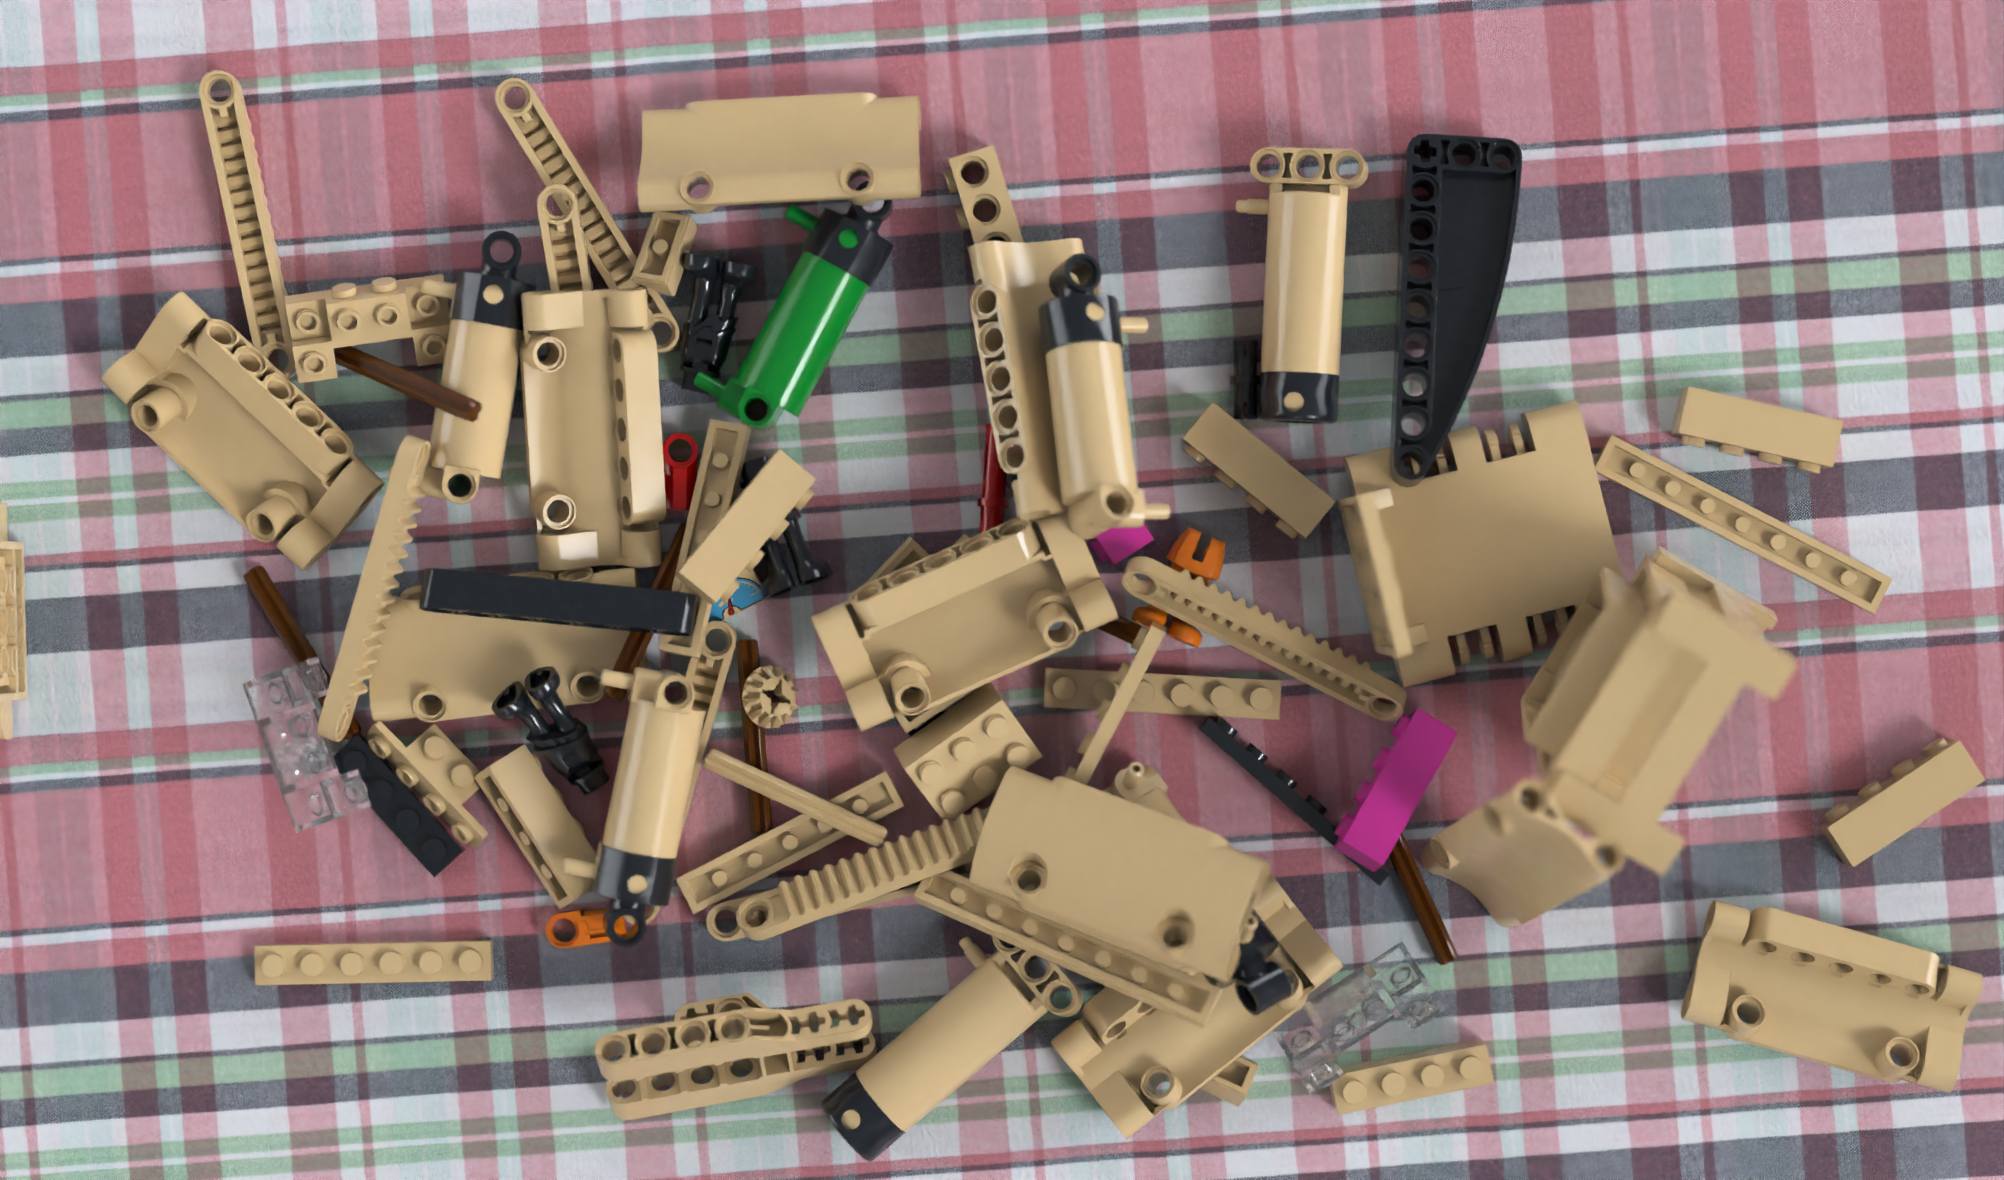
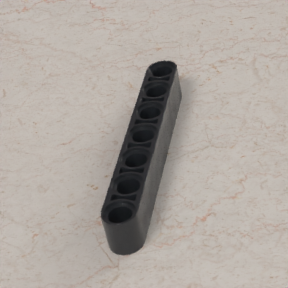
(558, 602)

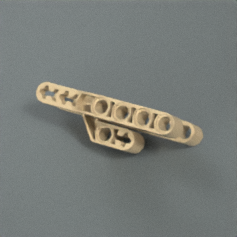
(720, 1040)

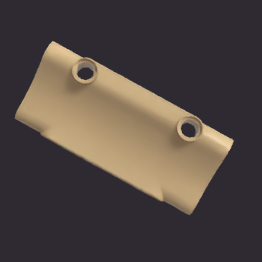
(780, 151)
(1008, 335)
(593, 428)
(476, 658)
(1520, 855)
(1831, 995)
(1131, 1047)

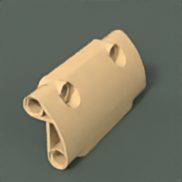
(243, 431)
(963, 617)
(1118, 871)

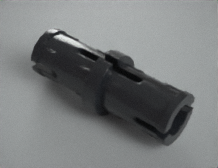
(1245, 379)

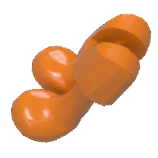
(1181, 559)

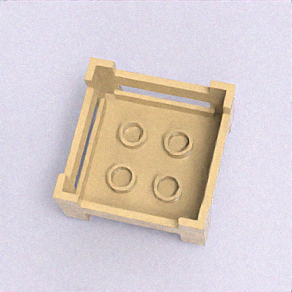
(1641, 694)

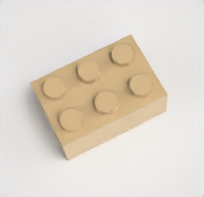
(966, 752)

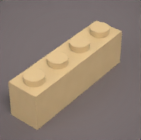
(1756, 428)
(1258, 471)
(745, 527)
(1901, 801)
(538, 822)
(1412, 1076)

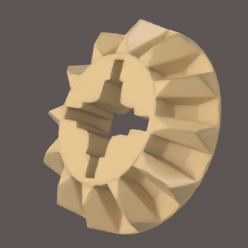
(759, 706)

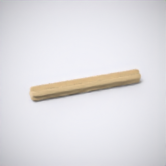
(795, 797)

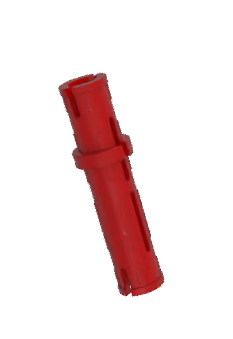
(993, 486)

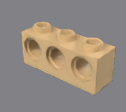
(991, 190)

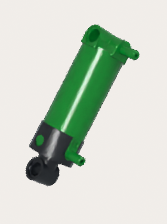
(809, 315)

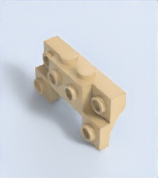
(365, 315)

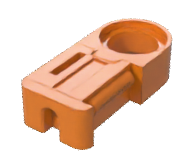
(587, 925)

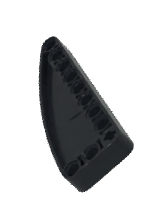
(1466, 266)

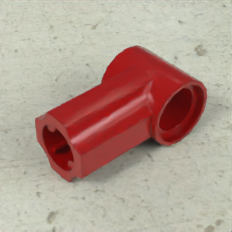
(679, 475)

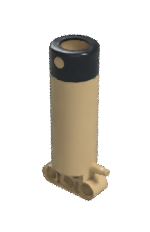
(1302, 282)
(945, 1046)

